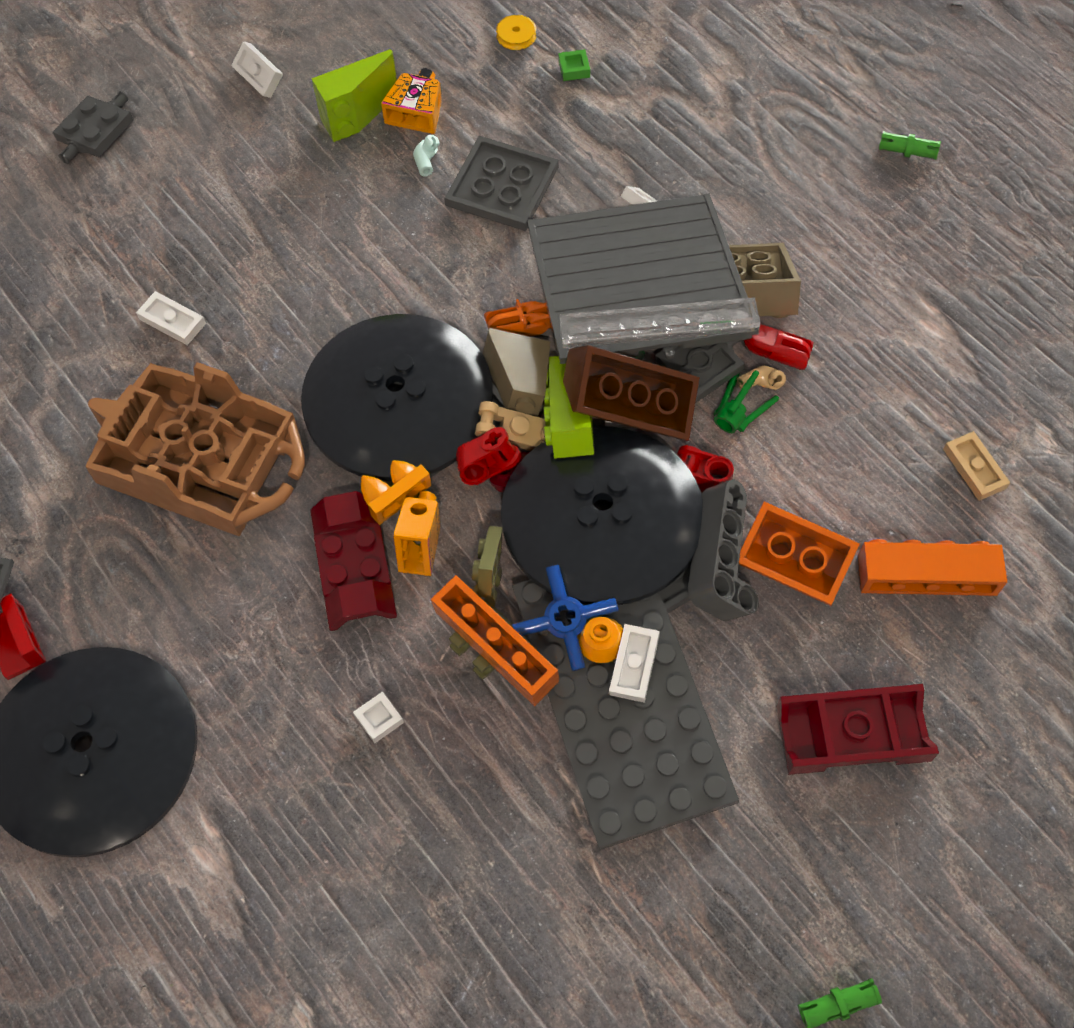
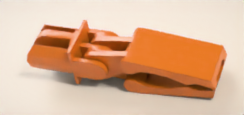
(523, 319)

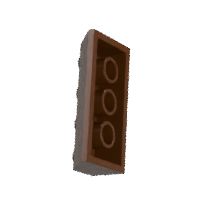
(630, 391)

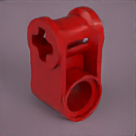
(485, 456)
(705, 465)

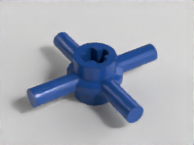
(573, 606)

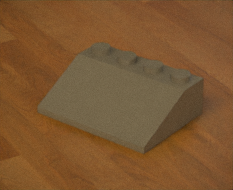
(768, 277)

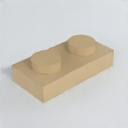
(976, 466)

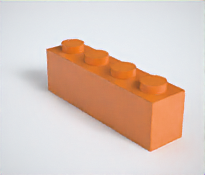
(932, 568)
(495, 640)

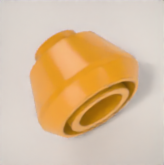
(600, 639)

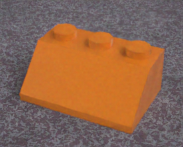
(797, 553)

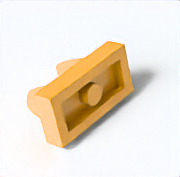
(388, 500)

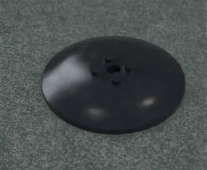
(424, 423)
(611, 552)
(125, 780)

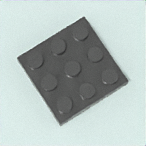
(501, 183)

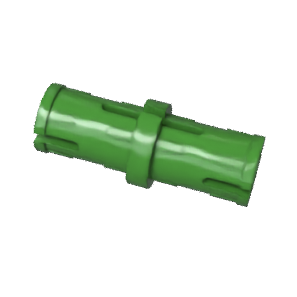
(909, 145)
(840, 1004)

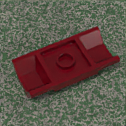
(351, 560)

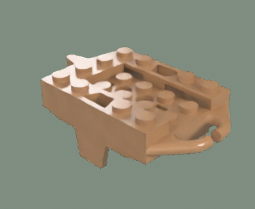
(177, 406)

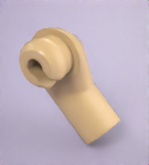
(767, 378)

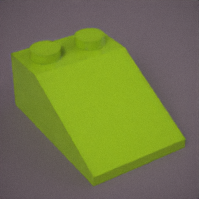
(354, 94)

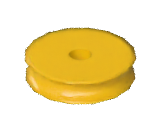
(516, 32)

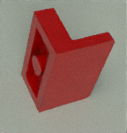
(17, 640)

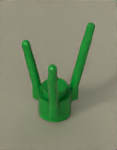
(731, 415)

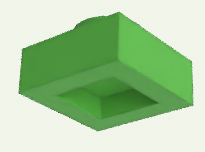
(574, 65)

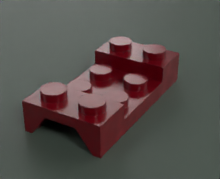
(854, 728)

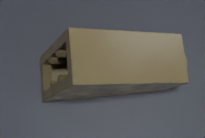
(518, 369)

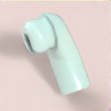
(424, 153)

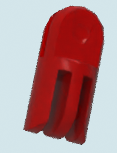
(780, 347)

